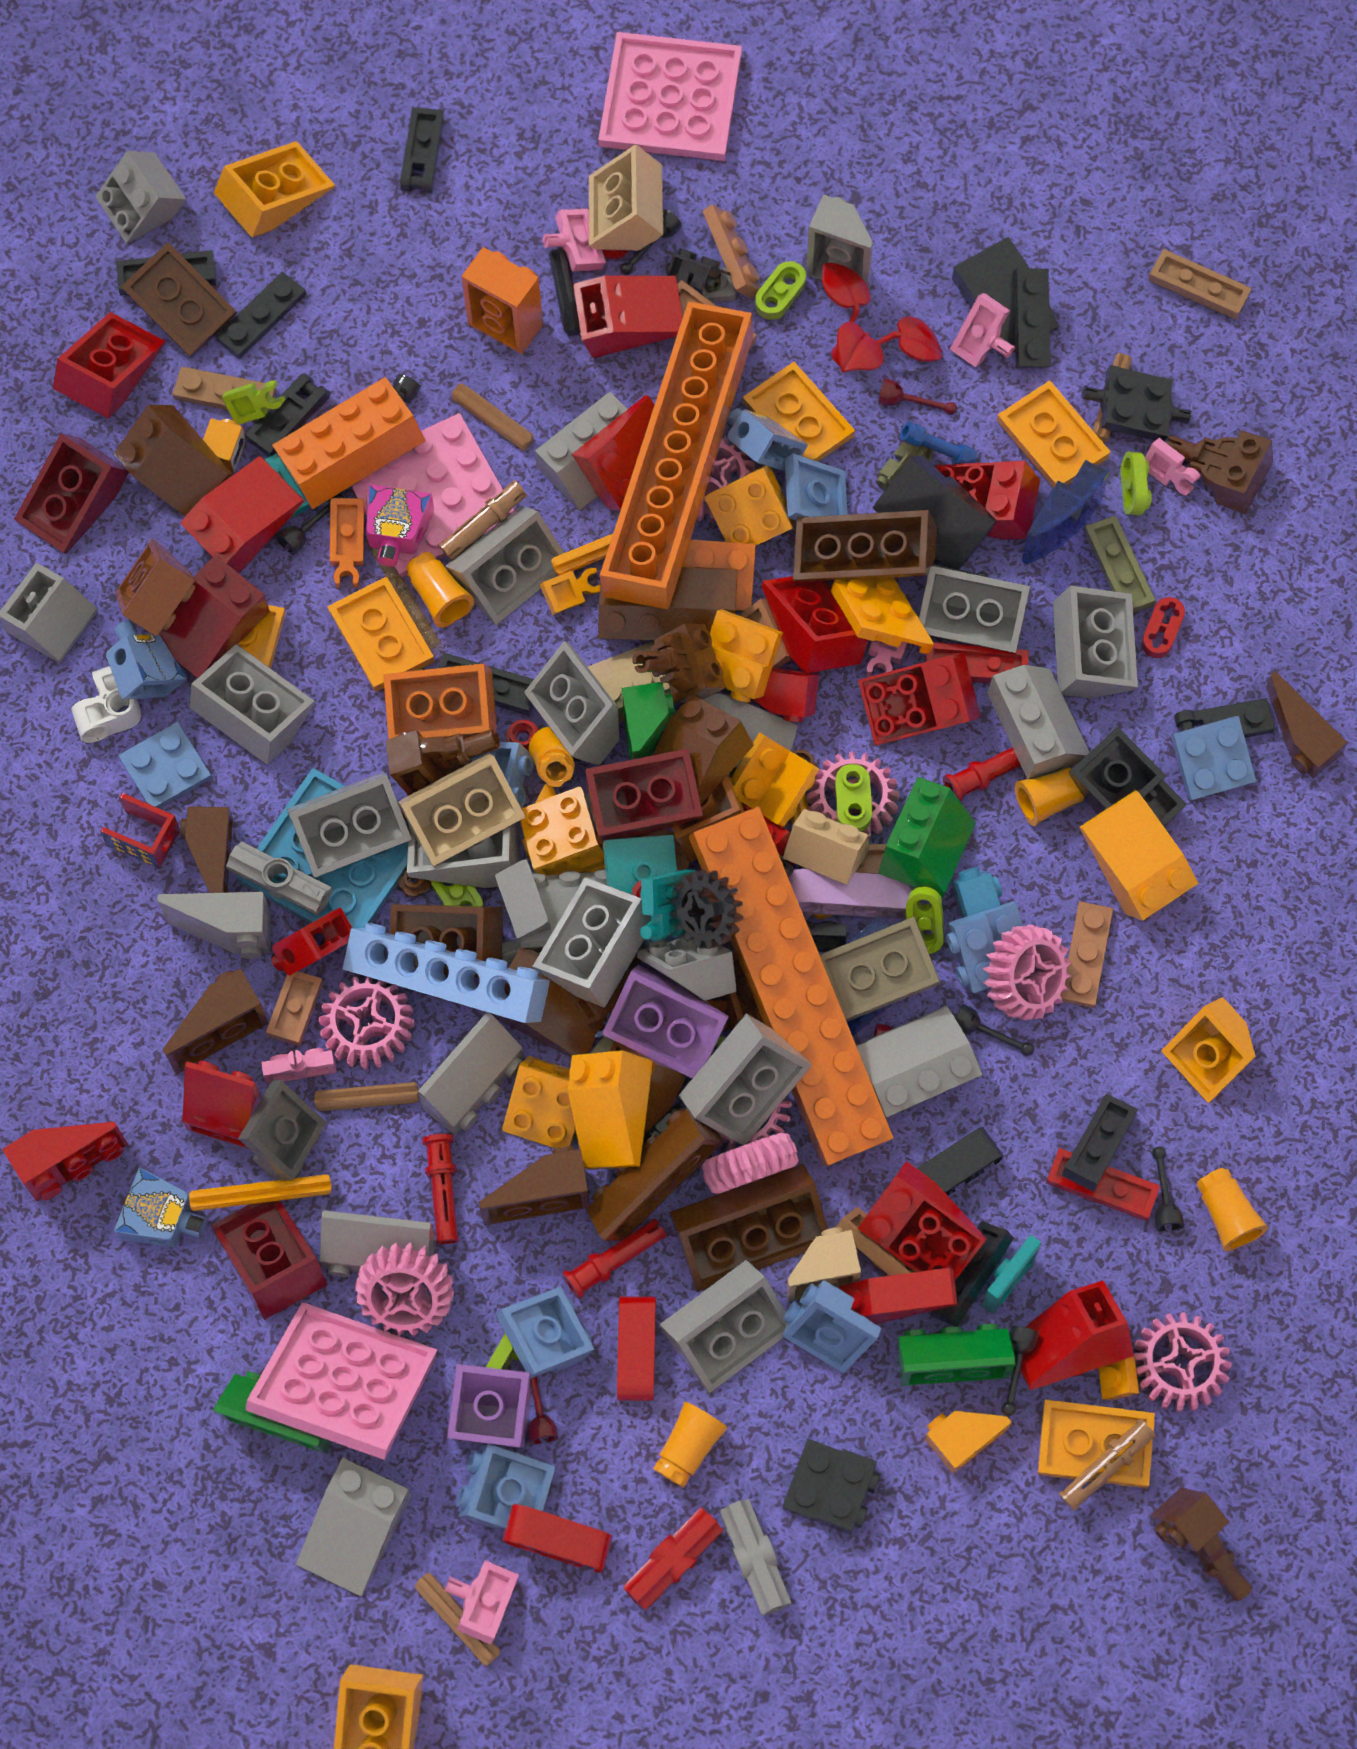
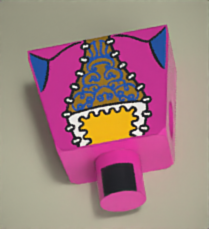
(397, 521)

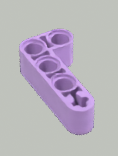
(863, 896)

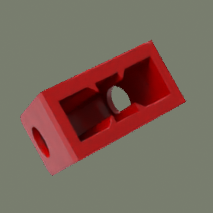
(300, 947)

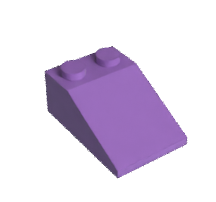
(665, 1022)

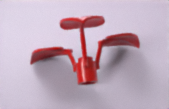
(854, 346)

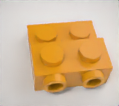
(744, 653)

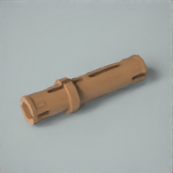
(480, 522)
(1139, 1434)

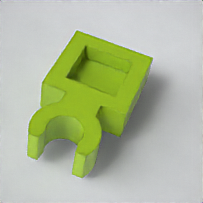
(250, 404)

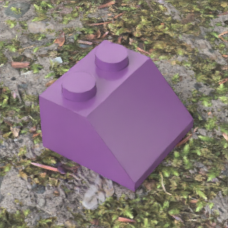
(490, 1406)

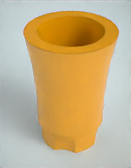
(439, 590)
(545, 750)
(1047, 795)
(1230, 1210)
(688, 1444)

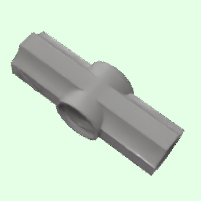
(297, 887)
(755, 1557)

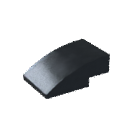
(993, 274)
(958, 516)
(1118, 769)

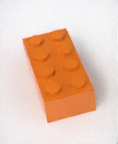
(349, 442)

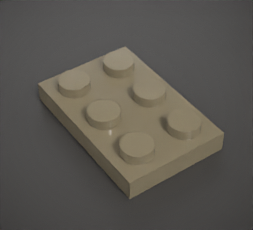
(880, 969)

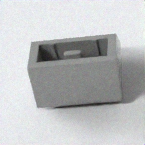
(140, 195)
(47, 613)
(698, 970)

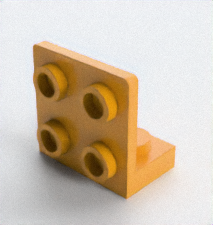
(751, 508)
(773, 779)
(561, 834)
(541, 1104)

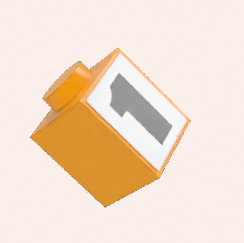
(226, 441)

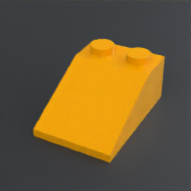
(271, 187)
(1138, 857)
(609, 1107)
(377, 1709)

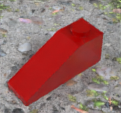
(790, 694)
(902, 1294)

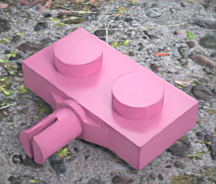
(575, 240)
(982, 331)
(299, 1066)
(483, 1600)

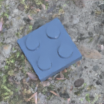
(814, 488)
(1213, 758)
(165, 766)

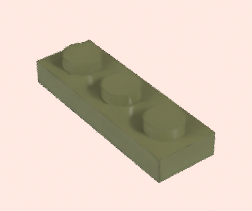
(1119, 562)

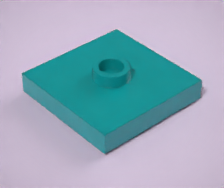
(636, 859)
(1010, 1274)

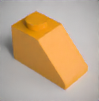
(963, 1436)

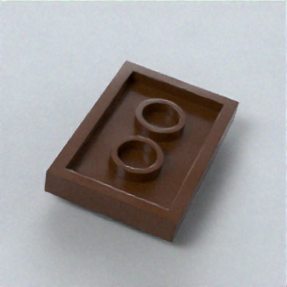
(179, 300)

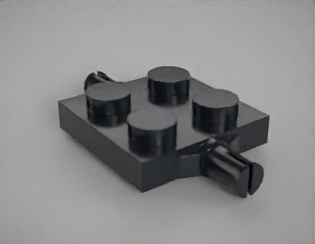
(1136, 403)

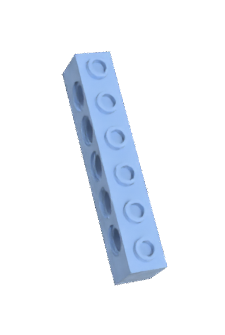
(366, 958)

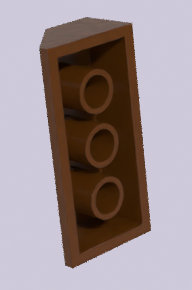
(864, 546)
(694, 601)
(663, 1167)
(749, 1223)

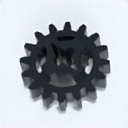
(706, 909)

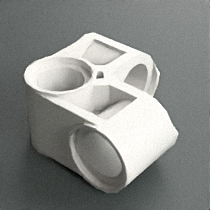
(99, 716)

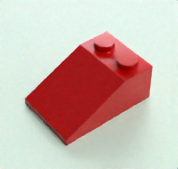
(106, 364)
(613, 452)
(243, 513)
(813, 625)

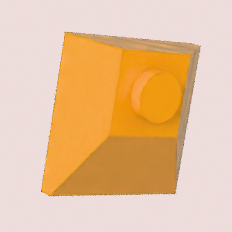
(1211, 1048)

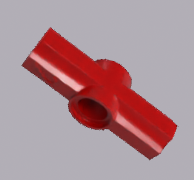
(673, 1558)

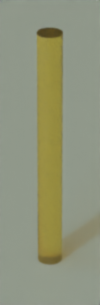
(409, 602)

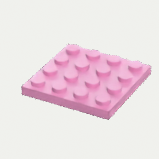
(670, 96)
(449, 469)
(342, 1380)

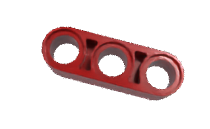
(636, 1348)
(556, 1538)

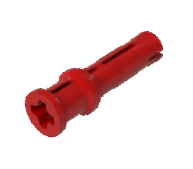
(980, 774)
(443, 1168)
(599, 1267)

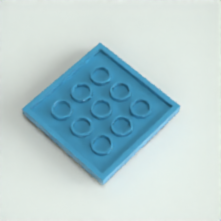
(357, 887)

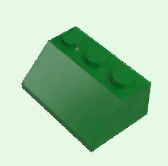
(645, 717)
(927, 838)
(955, 1355)
(233, 1408)

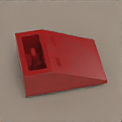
(627, 312)
(1004, 490)
(919, 698)
(218, 1102)
(56, 1155)
(921, 1224)
(1077, 1336)

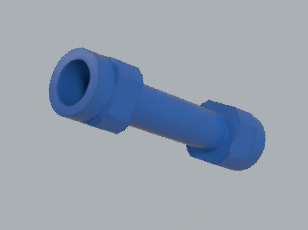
(916, 435)

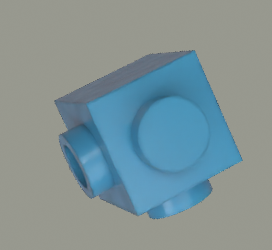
(976, 891)

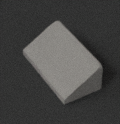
(522, 900)

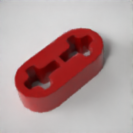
(1170, 631)

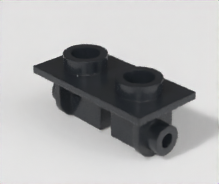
(705, 272)

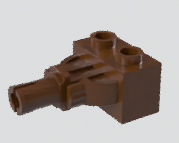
(1229, 466)
(685, 660)
(421, 761)
(1192, 1522)

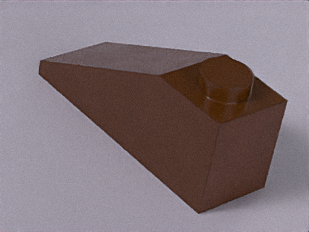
(1306, 733)
(209, 840)

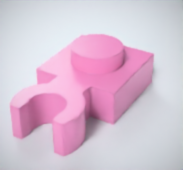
(1167, 466)
(884, 655)

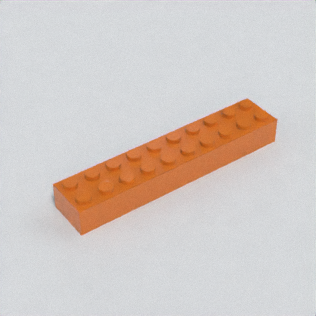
(677, 456)
(794, 987)

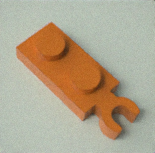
(347, 537)

